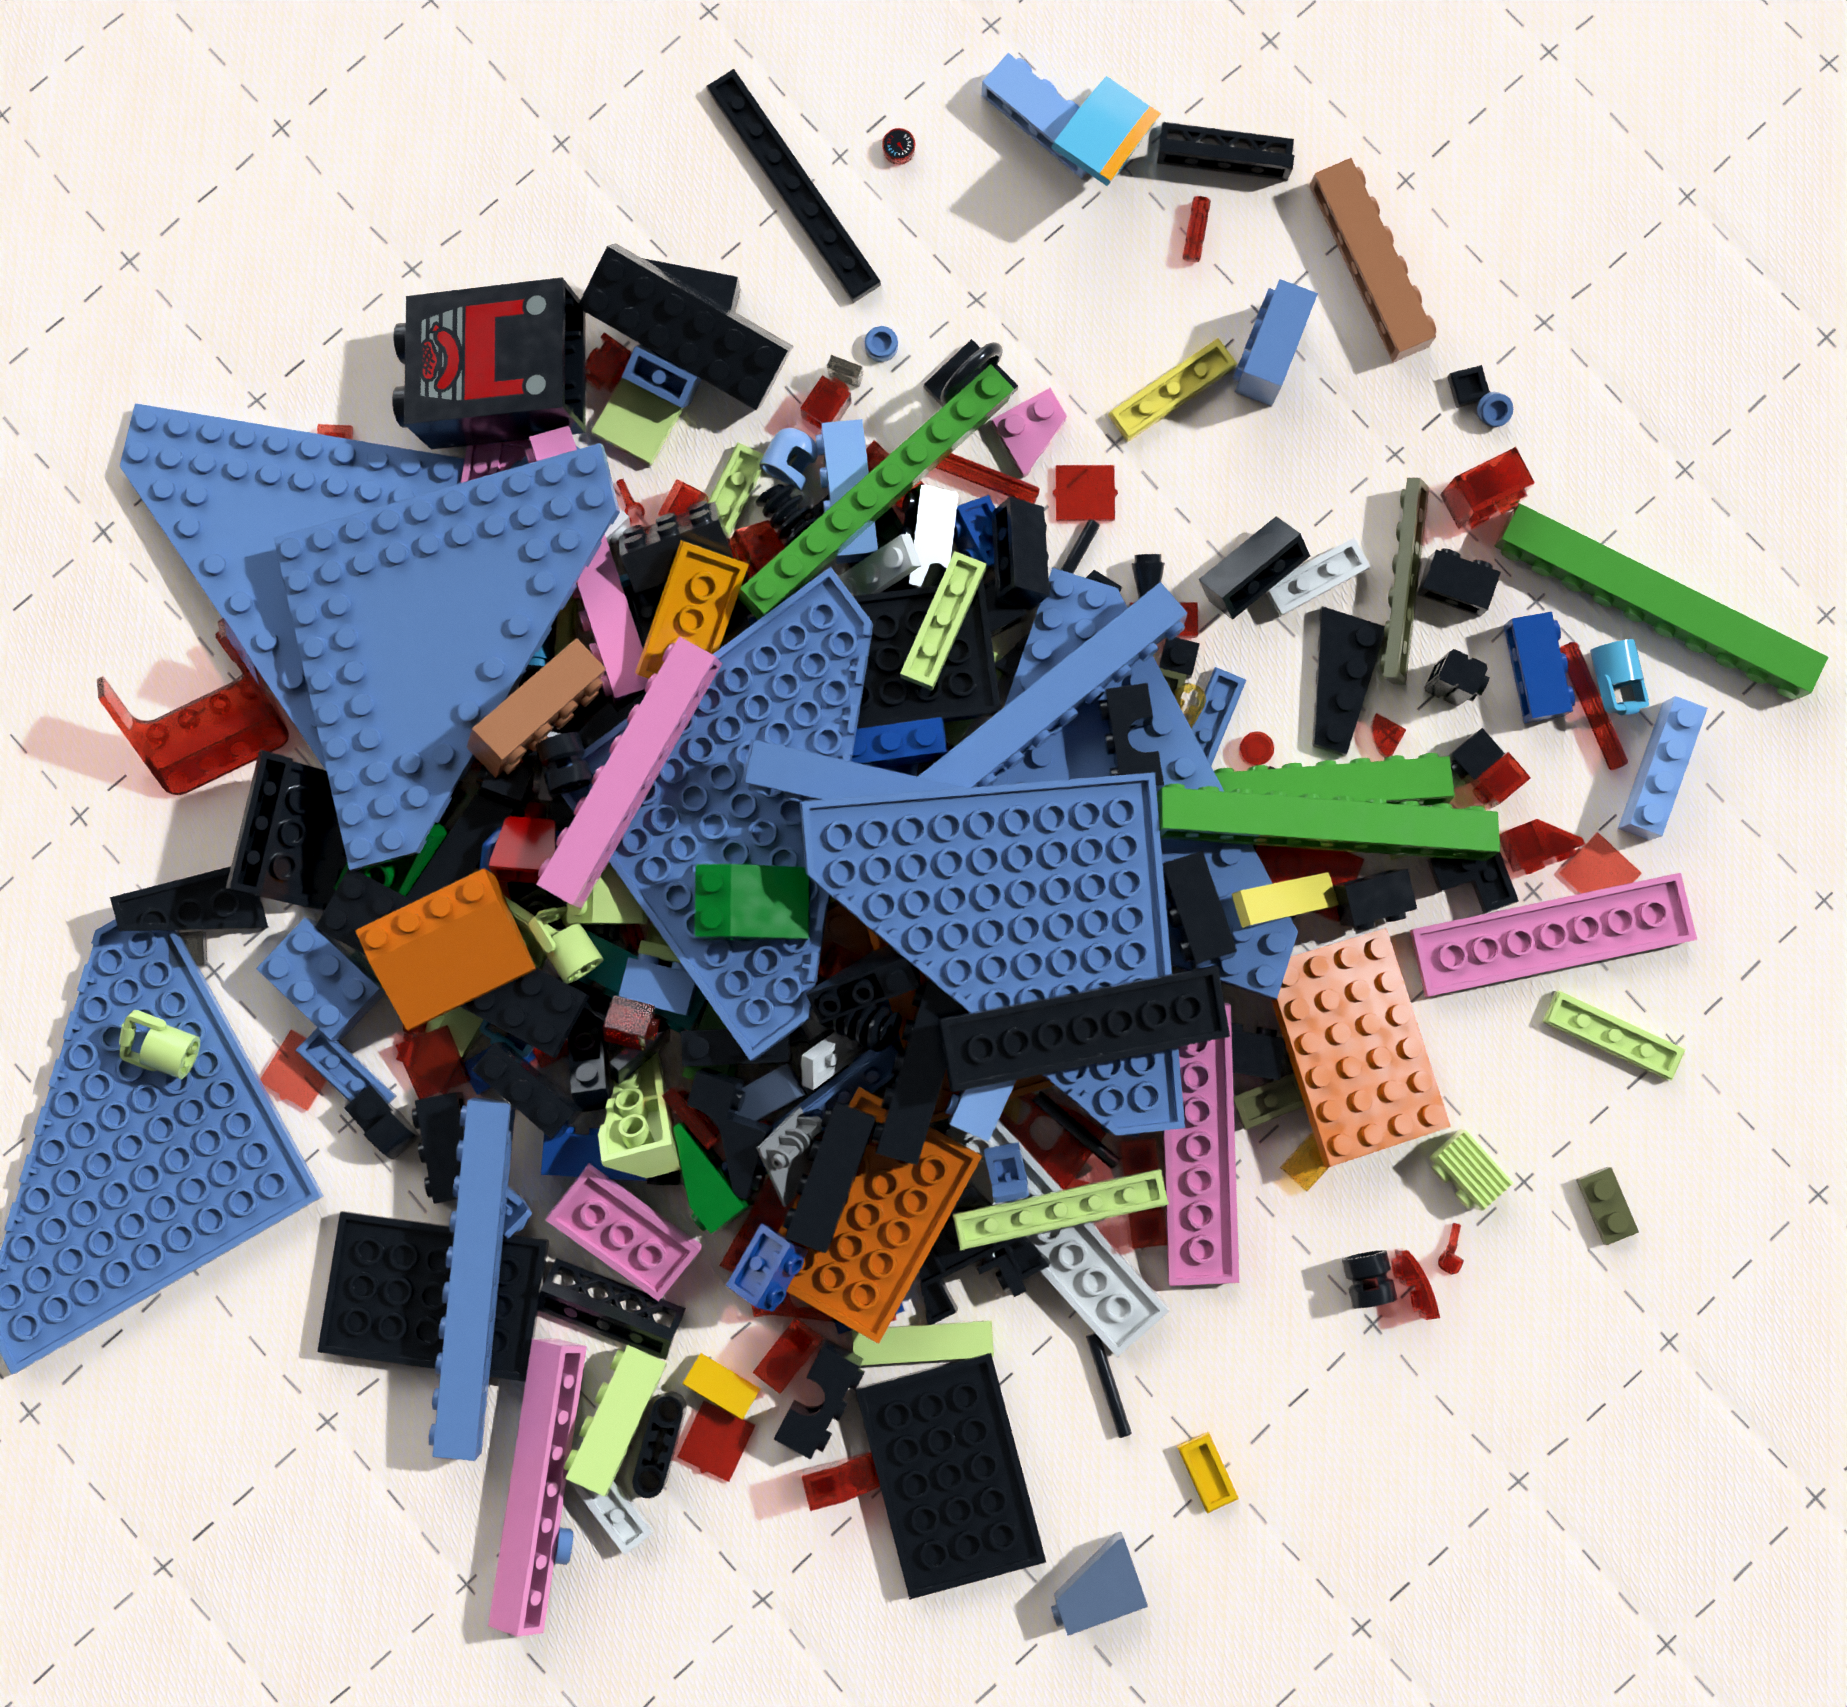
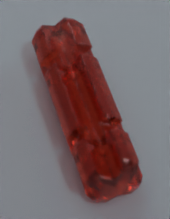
(1196, 229)

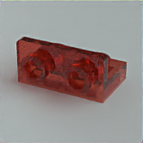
(756, 546)

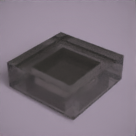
(845, 371)
(196, 946)

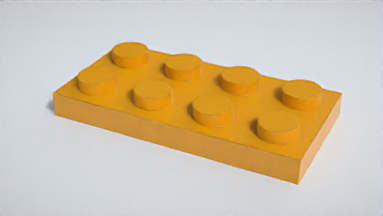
(693, 604)

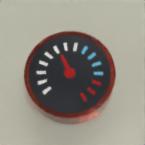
(898, 146)

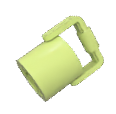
(568, 950)
(163, 1047)

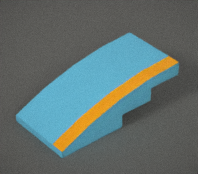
(1106, 130)

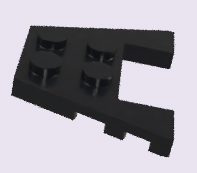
(947, 1258)

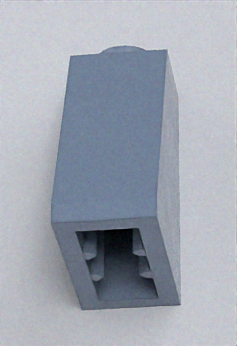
(771, 1093)
(1100, 1589)

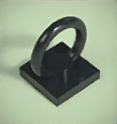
(963, 369)

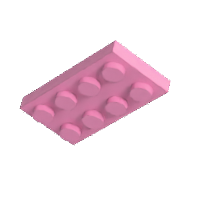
(623, 1232)

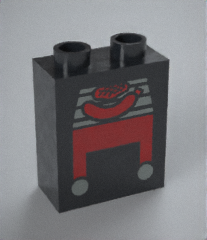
(492, 363)

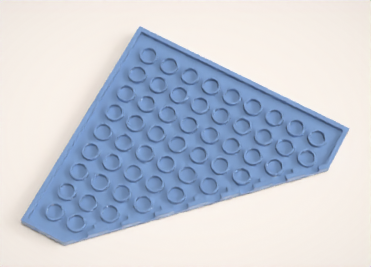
(237, 484)
(426, 624)
(780, 682)
(1078, 751)
(1017, 903)
(136, 1167)

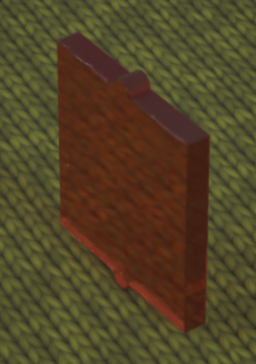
(1085, 492)
(1598, 867)
(433, 1062)
(292, 1074)
(716, 1441)

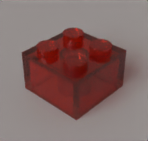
(1487, 488)

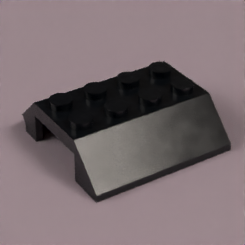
(288, 835)

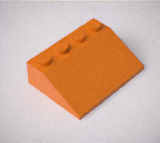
(446, 949)

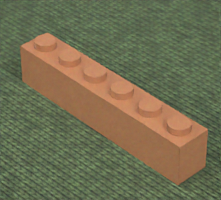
(1373, 259)

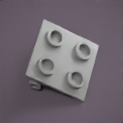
(787, 1152)

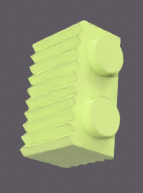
(1470, 1171)

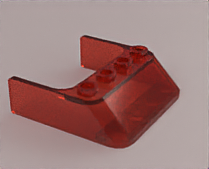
(208, 733)

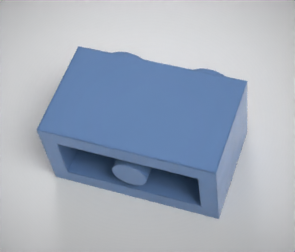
(661, 376)
(658, 985)

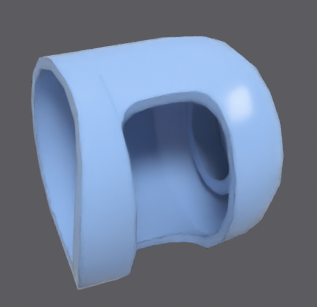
(780, 451)

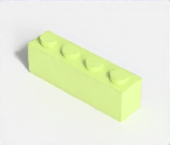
(615, 1421)

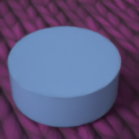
(881, 343)
(1495, 409)
(564, 1546)

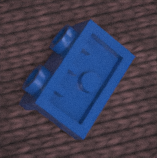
(974, 530)
(767, 1268)

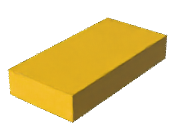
(721, 1386)
(1207, 1472)

